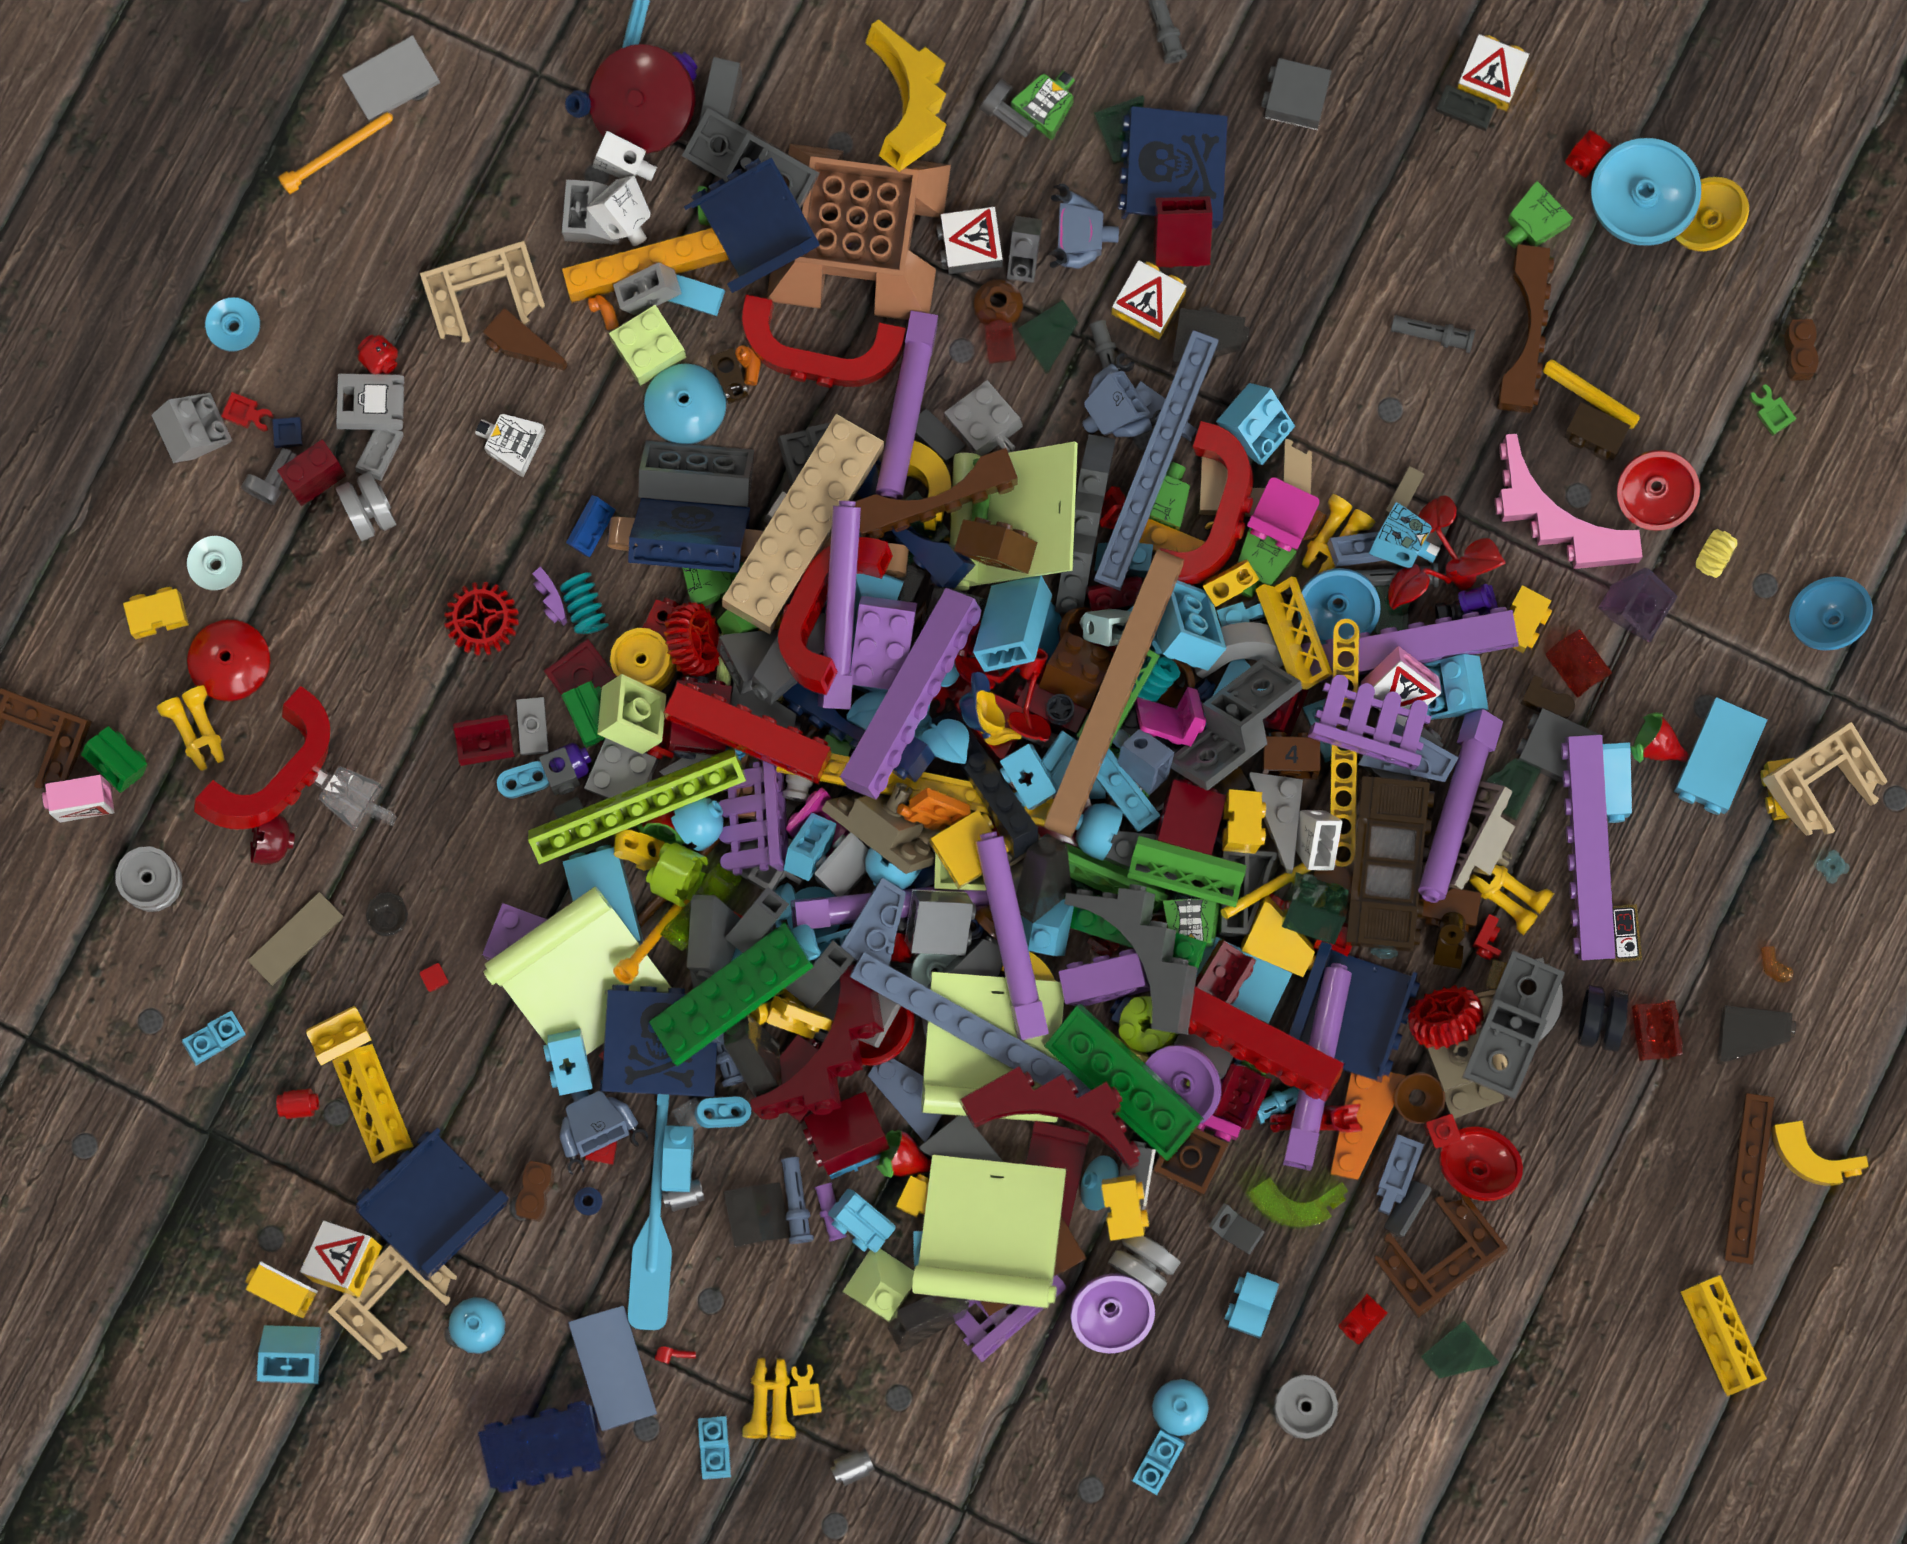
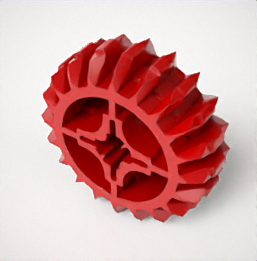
(476, 596)
(692, 639)
(1446, 1017)

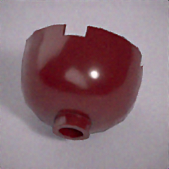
(271, 841)

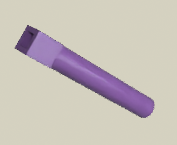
(907, 404)
(841, 602)
(1477, 738)
(838, 910)
(1026, 1006)
(1323, 1037)

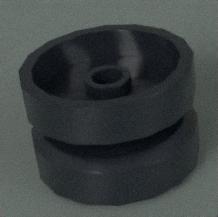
(1606, 1018)

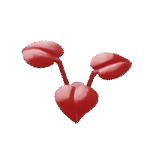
(1477, 559)
(1023, 723)

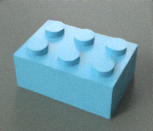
(1191, 628)

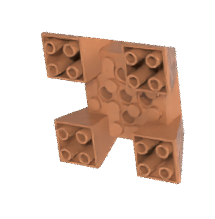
(901, 277)

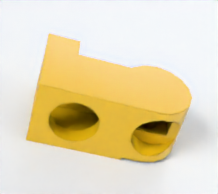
(1230, 582)
(636, 847)

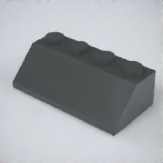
(696, 473)

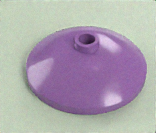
(1181, 1062)
(1114, 1327)

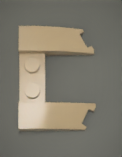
(446, 280)
(1214, 477)
(1840, 748)
(354, 1311)

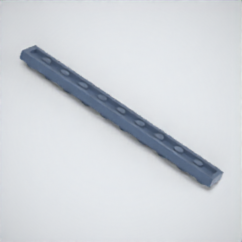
(1156, 460)
(960, 1022)

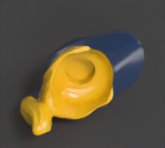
(982, 712)

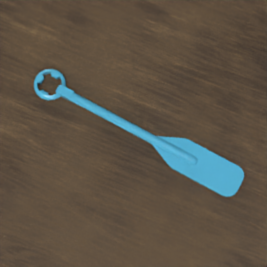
(652, 1248)

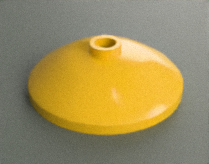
(1720, 202)

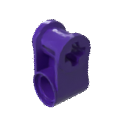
(1478, 600)

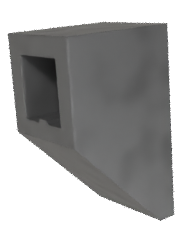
(1024, 249)

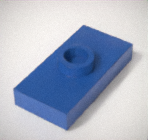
(590, 526)

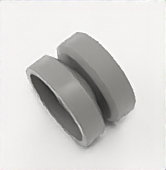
(366, 506)
(138, 866)
(1146, 1259)
(1289, 1412)

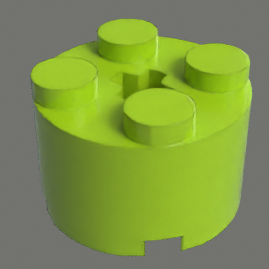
(677, 873)
(1135, 1027)

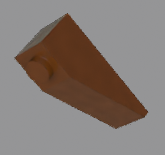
(519, 342)

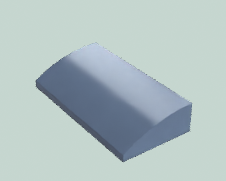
(612, 1368)

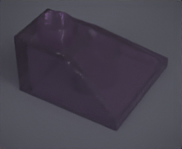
(1639, 603)

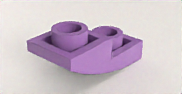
(553, 603)

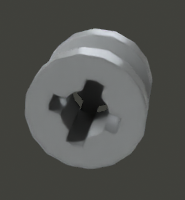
(797, 788)

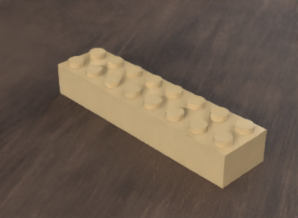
(802, 523)

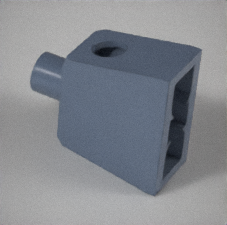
(1144, 759)

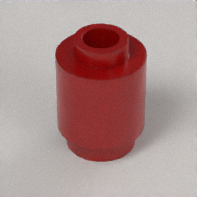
(297, 1103)

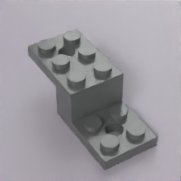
(742, 149)
(1235, 723)
(1513, 1024)

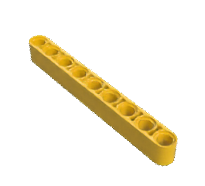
(1339, 756)

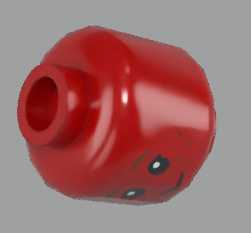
(377, 354)

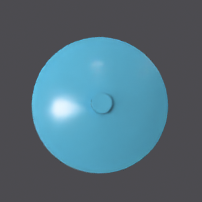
(1646, 191)

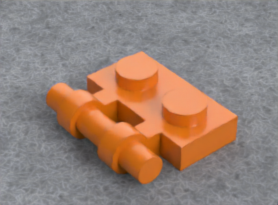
(934, 810)

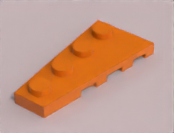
(1376, 1104)

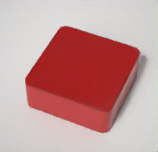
(434, 977)

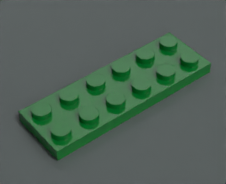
(731, 994)
(1147, 1100)

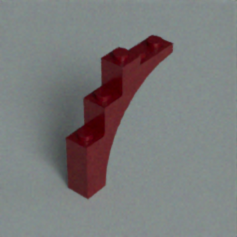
(839, 1055)
(1094, 1111)

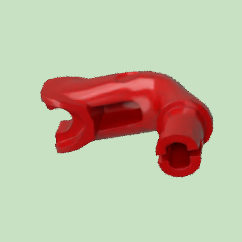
(1334, 1118)

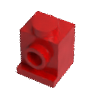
(659, 607)

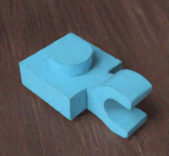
(1238, 614)

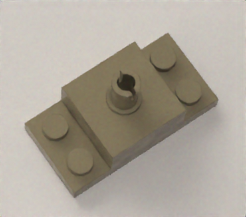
(883, 828)
(1484, 835)
(1448, 1068)

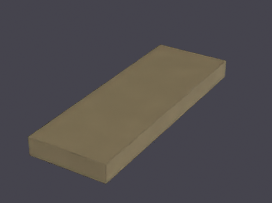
(296, 938)

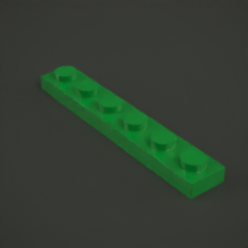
(1088, 922)

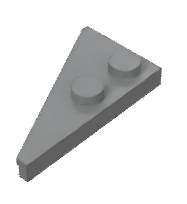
(1282, 812)

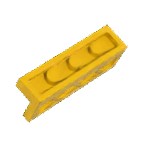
(1284, 632)
(375, 1100)
(1720, 1337)

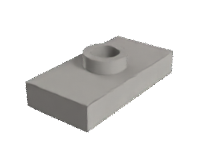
(379, 452)
(532, 726)

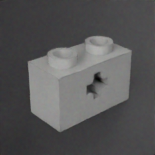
(647, 289)

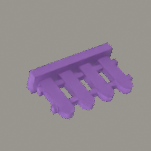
(1356, 725)
(773, 828)
(1005, 1325)

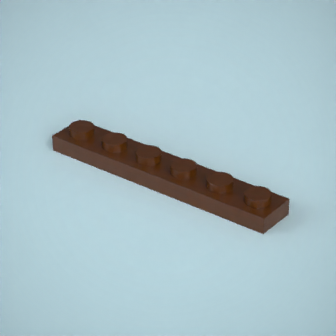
(1749, 1179)

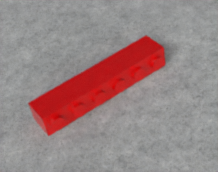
(748, 732)
(1263, 1046)

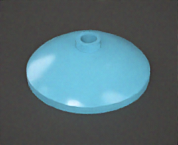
(688, 421)

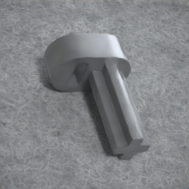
(995, 105)
(268, 490)

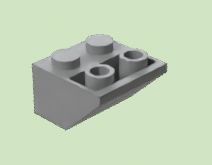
(577, 220)
(191, 427)
(843, 867)

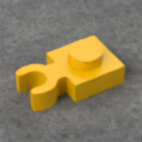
(805, 1396)

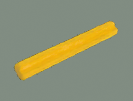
(1590, 393)

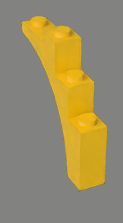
(916, 77)

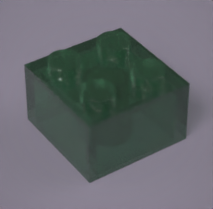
(1315, 908)

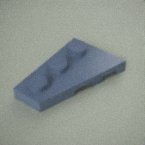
(1434, 763)
(876, 924)
(904, 1091)

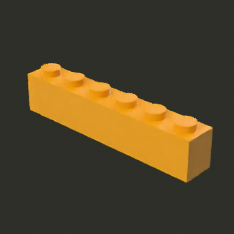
(679, 253)

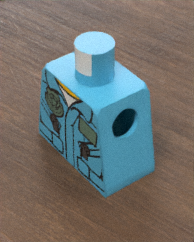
(1404, 538)

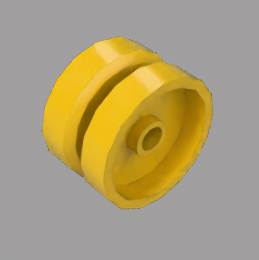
(636, 647)

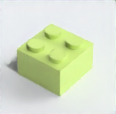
(647, 345)
(631, 714)

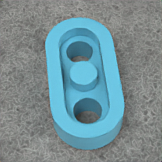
(524, 778)
(721, 1112)

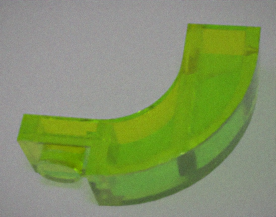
(717, 883)
(1287, 1213)

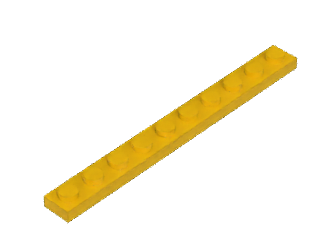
(952, 787)

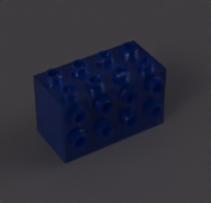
(542, 1447)

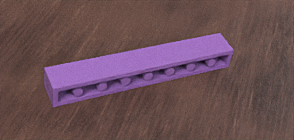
(1429, 643)
(911, 693)
(1589, 847)

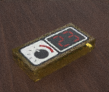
(1626, 934)

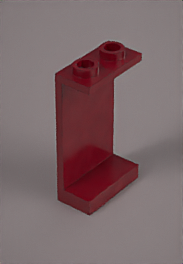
(1063, 1149)

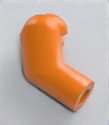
(607, 311)
(750, 362)

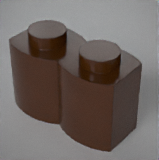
(1799, 343)
(532, 1199)

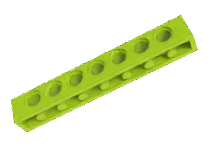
(636, 805)

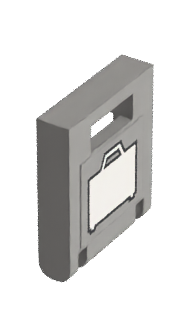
(376, 401)

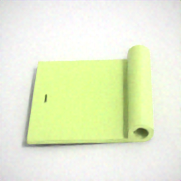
(1038, 505)
(566, 966)
(956, 1067)
(990, 1234)

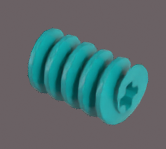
(582, 605)
(1160, 679)

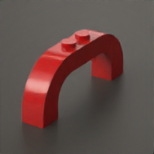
(815, 366)
(1208, 559)
(810, 595)
(257, 809)

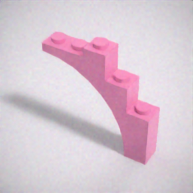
(1552, 525)

